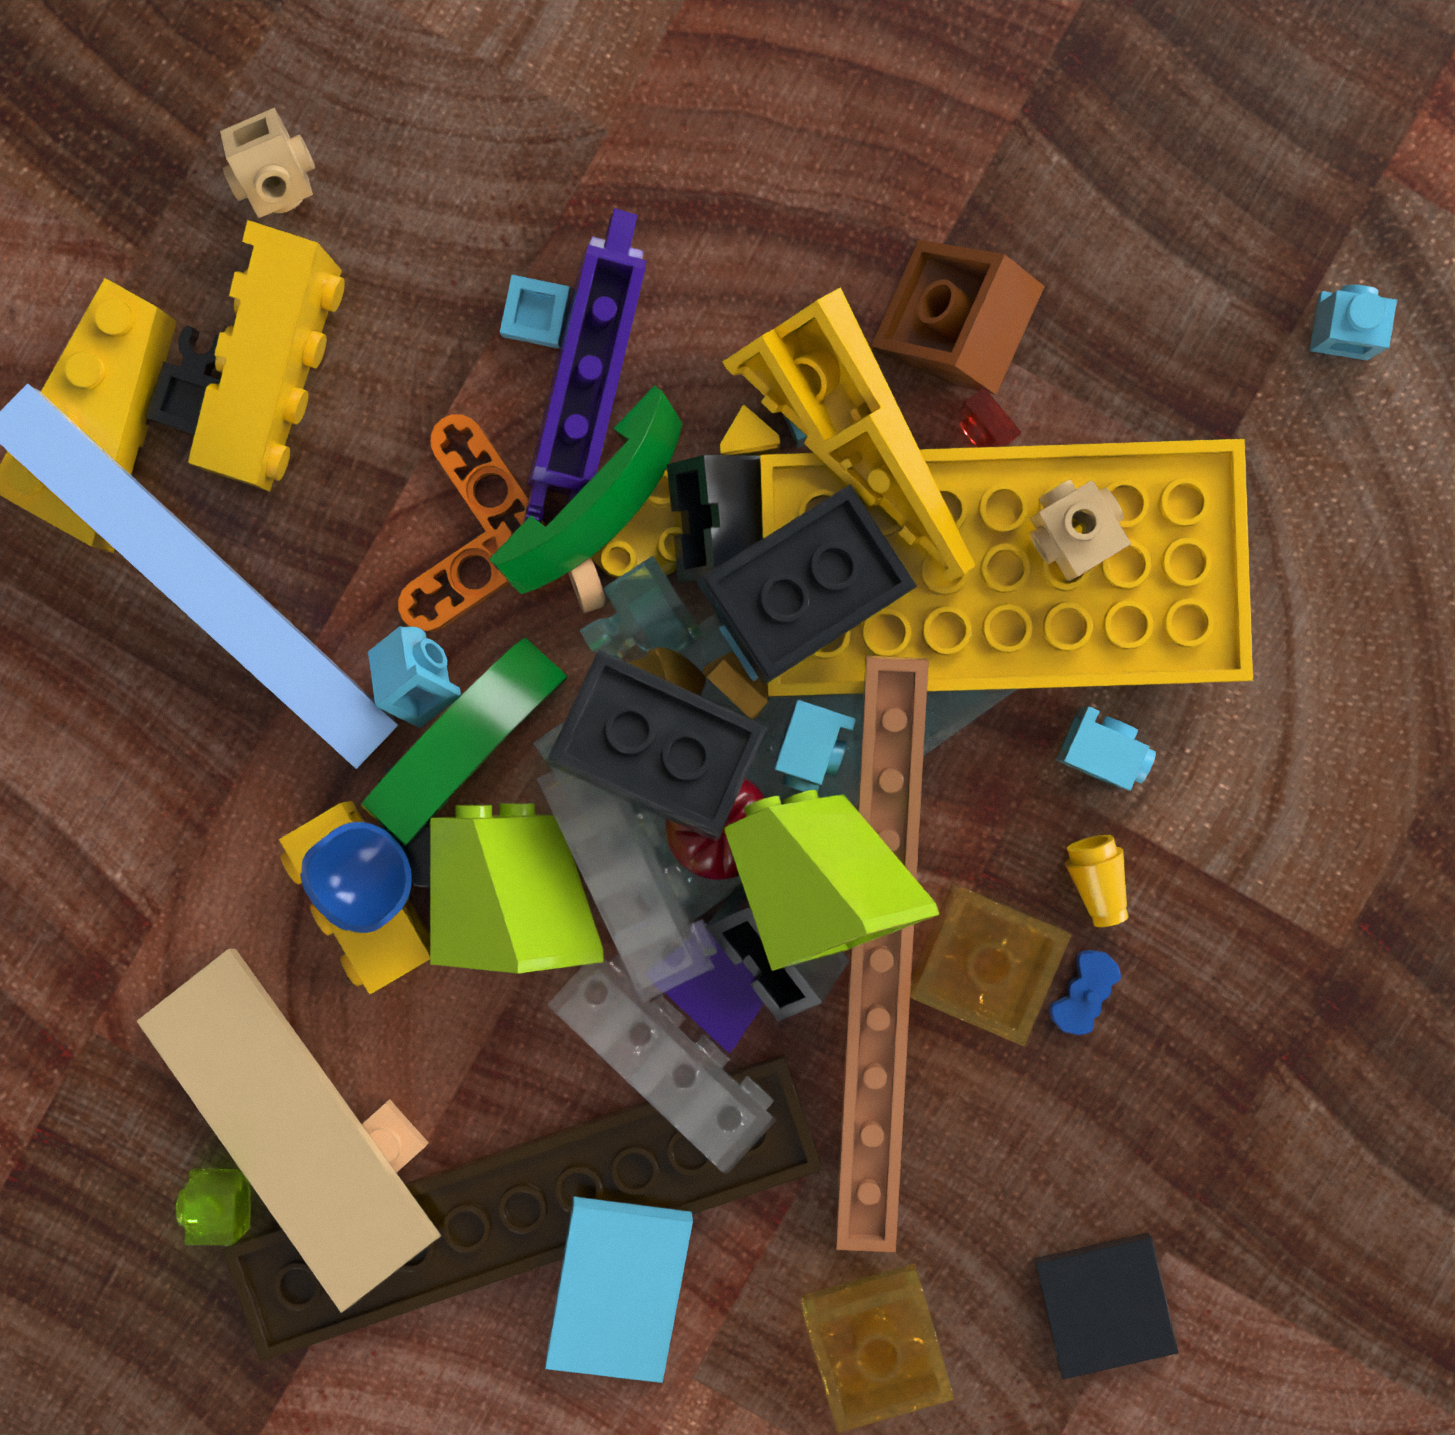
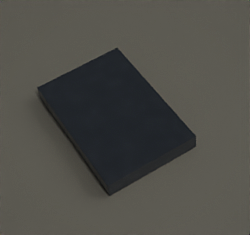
(806, 584)
(656, 745)

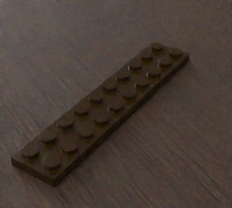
(515, 1212)

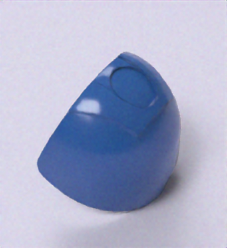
(357, 877)

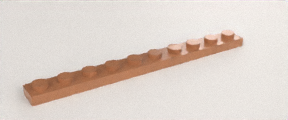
(881, 968)

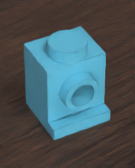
(1353, 322)
(414, 666)
(812, 746)
(1106, 750)

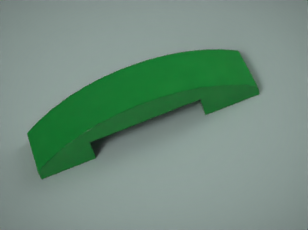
(602, 507)
(462, 740)

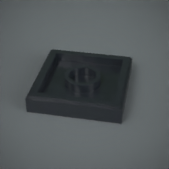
(1106, 1305)

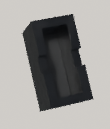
(718, 510)
(781, 990)

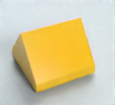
(749, 436)

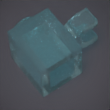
(646, 614)

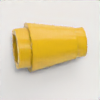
(1099, 878)

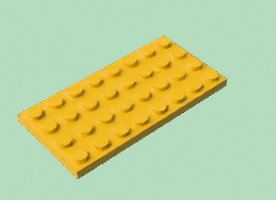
(1146, 616)

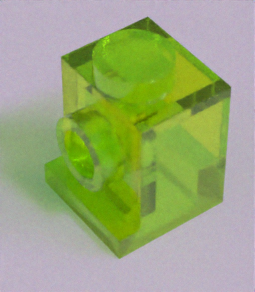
(214, 1207)

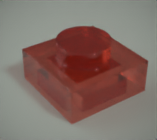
(987, 422)

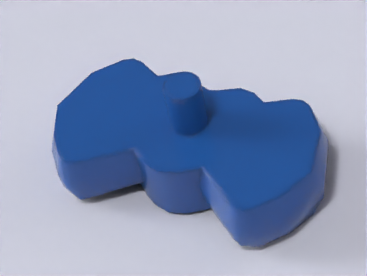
(1085, 992)

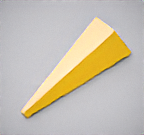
(833, 391)

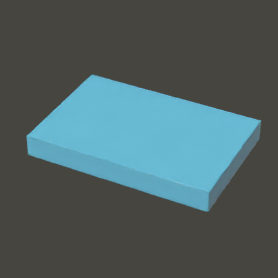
(618, 1289)

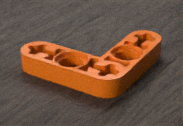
(483, 545)

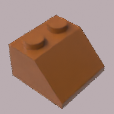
(959, 314)

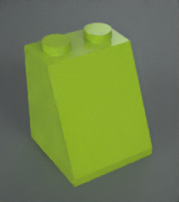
(820, 878)
(506, 893)

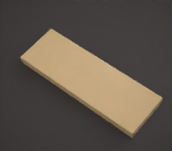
(288, 1129)

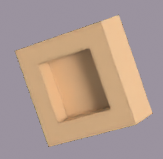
(394, 1135)

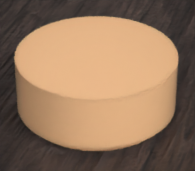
(587, 586)

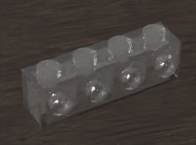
(631, 884)
(663, 1063)

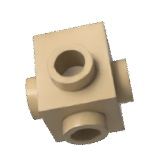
(266, 164)
(1099, 518)

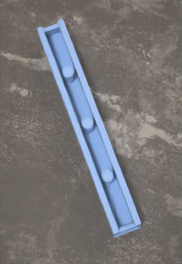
(192, 575)

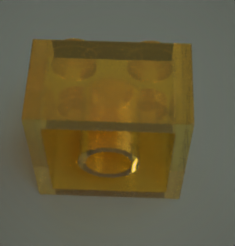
(988, 963)
(876, 1348)

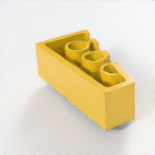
(266, 357)
(105, 389)

